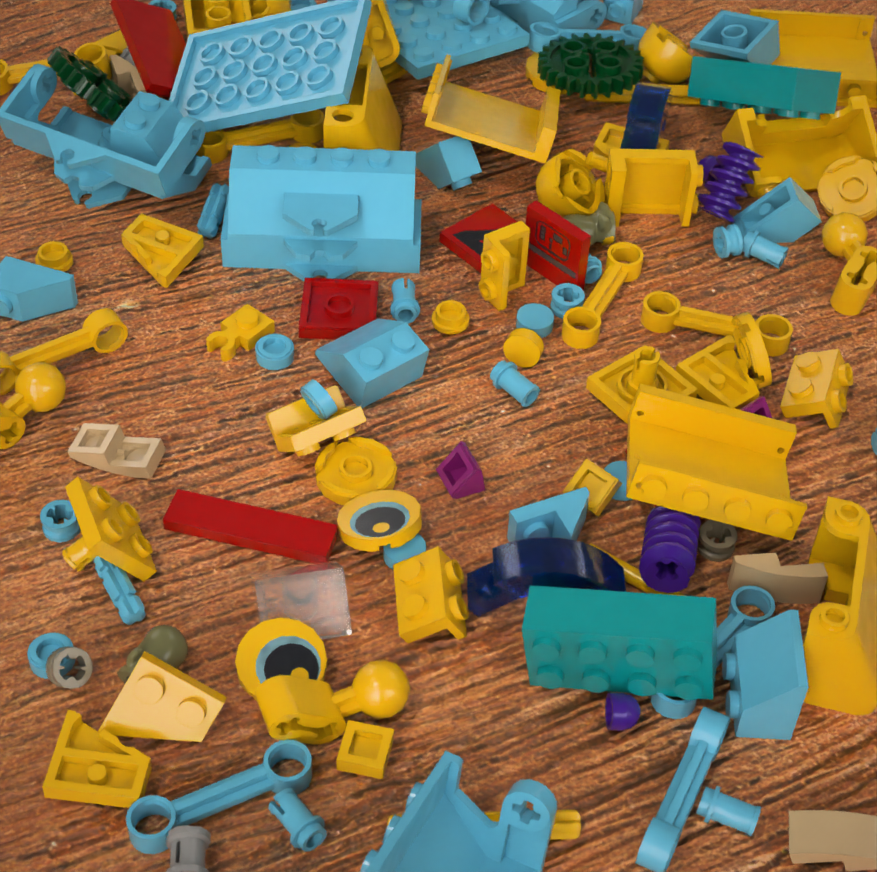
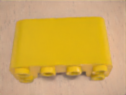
(370, 116)

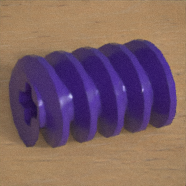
(729, 181)
(669, 549)

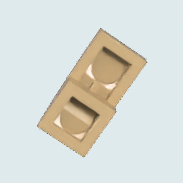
(126, 75)
(109, 450)
(785, 583)
(833, 837)

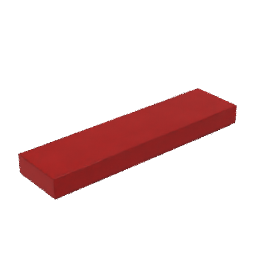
(250, 527)

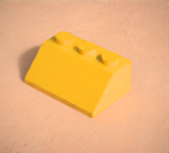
(212, 14)

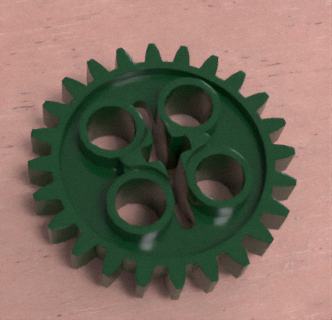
(613, 65)
(89, 83)

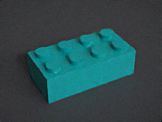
(764, 87)
(621, 642)

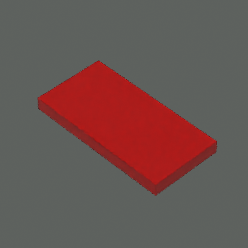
(152, 42)

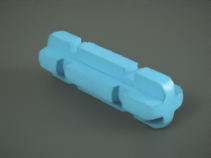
(213, 211)
(120, 591)

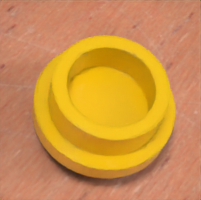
(54, 256)
(450, 317)

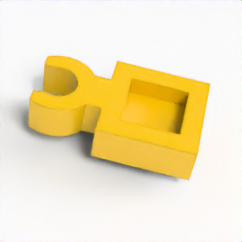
(240, 329)

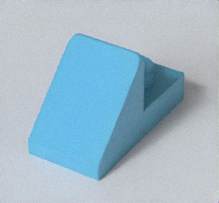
(553, 517)

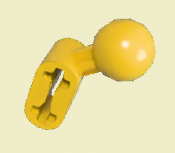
(846, 237)
(37, 389)
(315, 714)

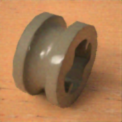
(717, 551)
(84, 669)

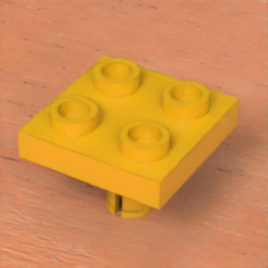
(619, 381)
(107, 531)

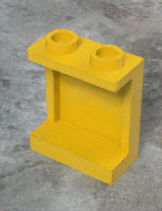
(652, 182)

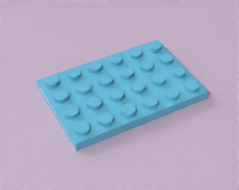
(431, 30)
(272, 65)

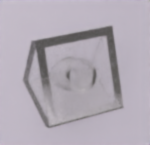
(305, 593)

